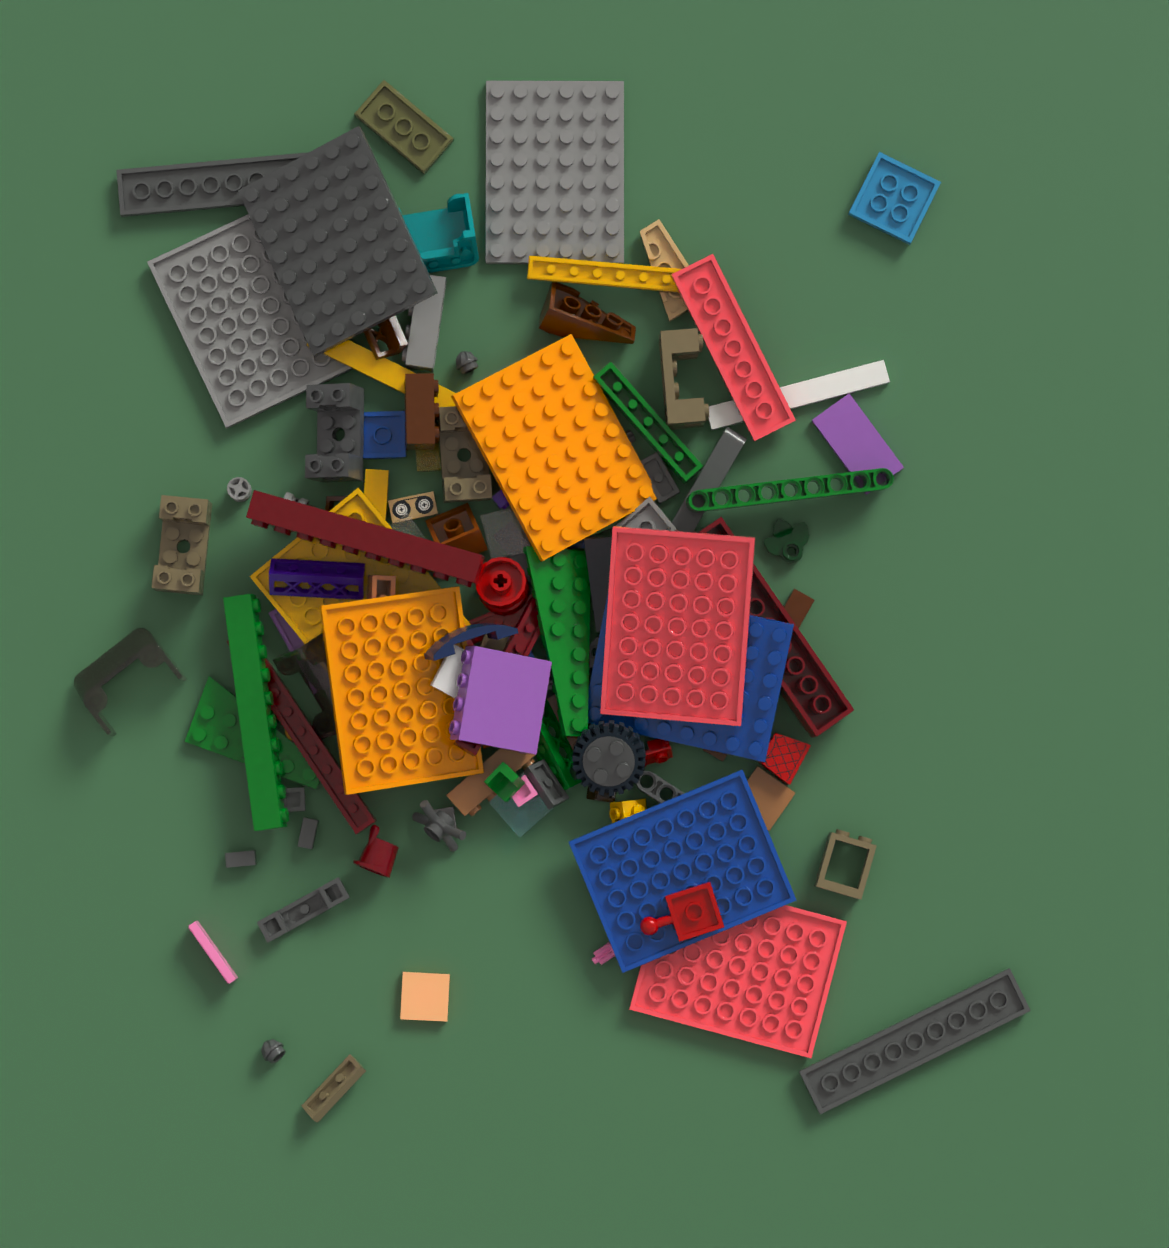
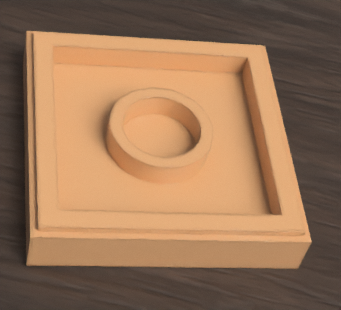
(425, 996)

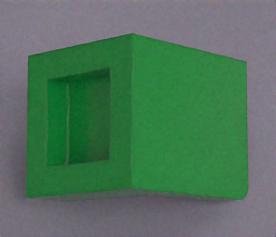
(504, 782)

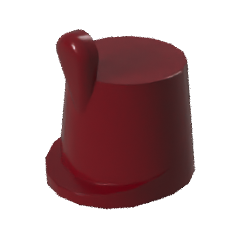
(377, 855)

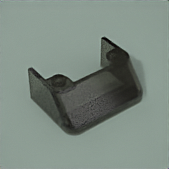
(137, 645)

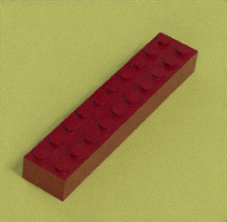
(361, 536)
(805, 682)

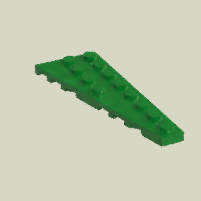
(563, 618)

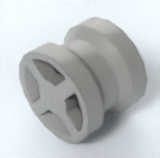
(235, 487)

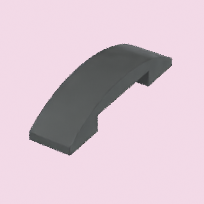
(303, 909)

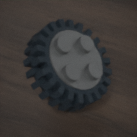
(609, 758)

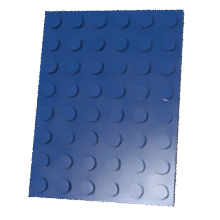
(764, 674)
(673, 846)

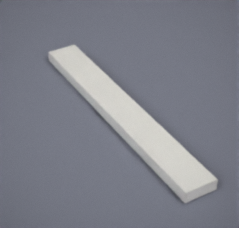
(810, 391)

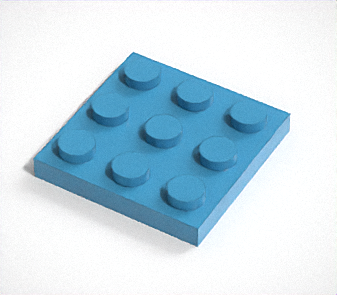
(894, 198)

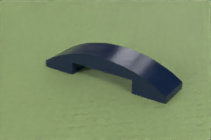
(445, 648)

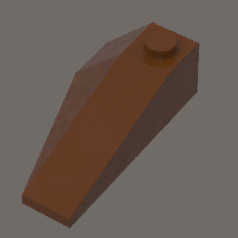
(569, 314)

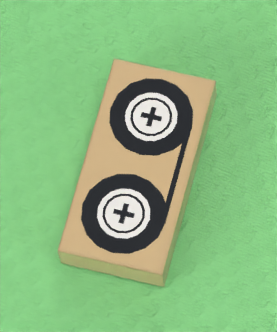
(416, 505)

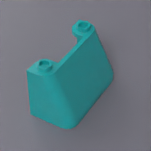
(445, 235)

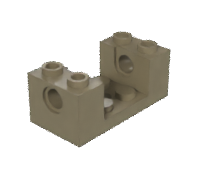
(674, 346)
(461, 480)
(188, 521)

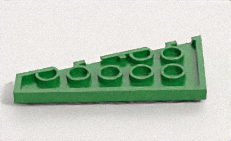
(218, 730)

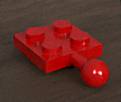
(691, 912)

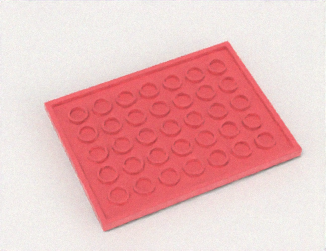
(677, 625)
(750, 981)

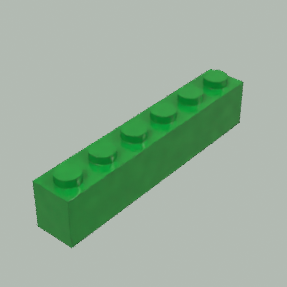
(648, 423)

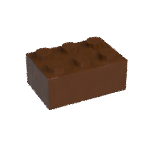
(421, 411)

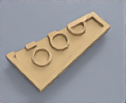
(664, 253)

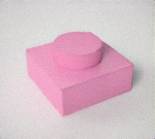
(525, 793)

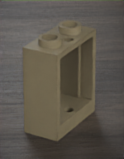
(842, 889)

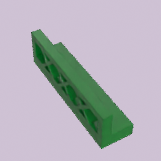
(549, 749)

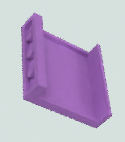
(500, 699)

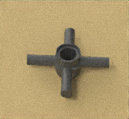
(439, 825)

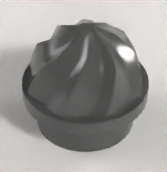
(466, 362)
(272, 1051)

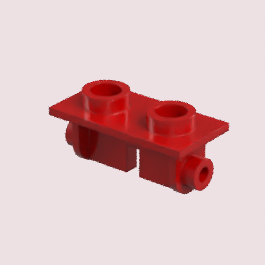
(658, 751)

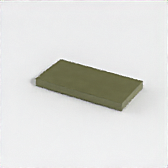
(404, 127)

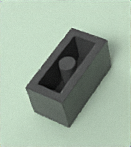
(308, 833)
(238, 859)

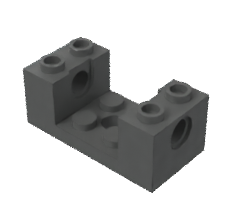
(337, 408)

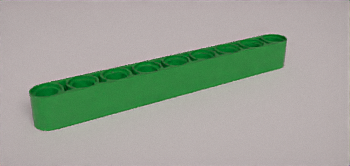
(800, 485)

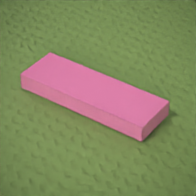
(213, 952)

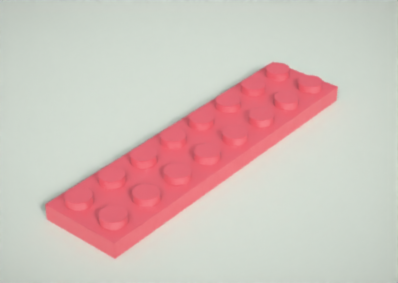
(733, 347)

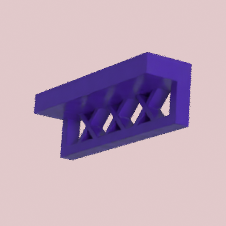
(316, 574)

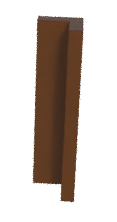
(391, 335)

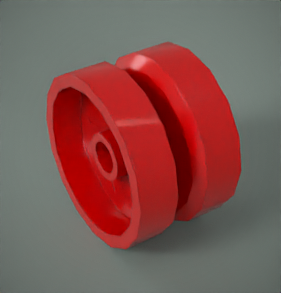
(504, 599)

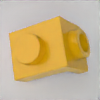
(623, 809)

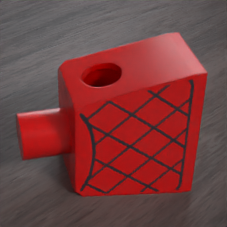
(785, 757)

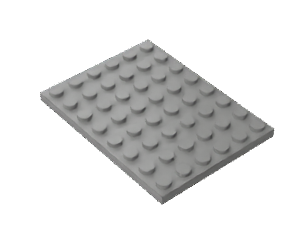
(554, 171)
(238, 322)

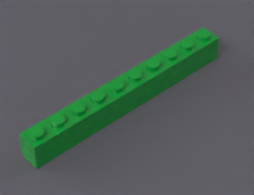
(255, 712)

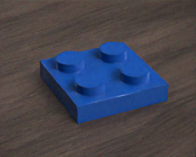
(384, 435)

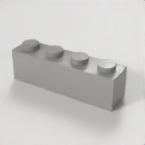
(425, 329)

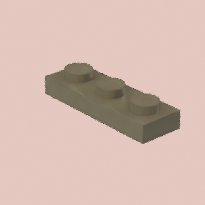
(333, 1088)

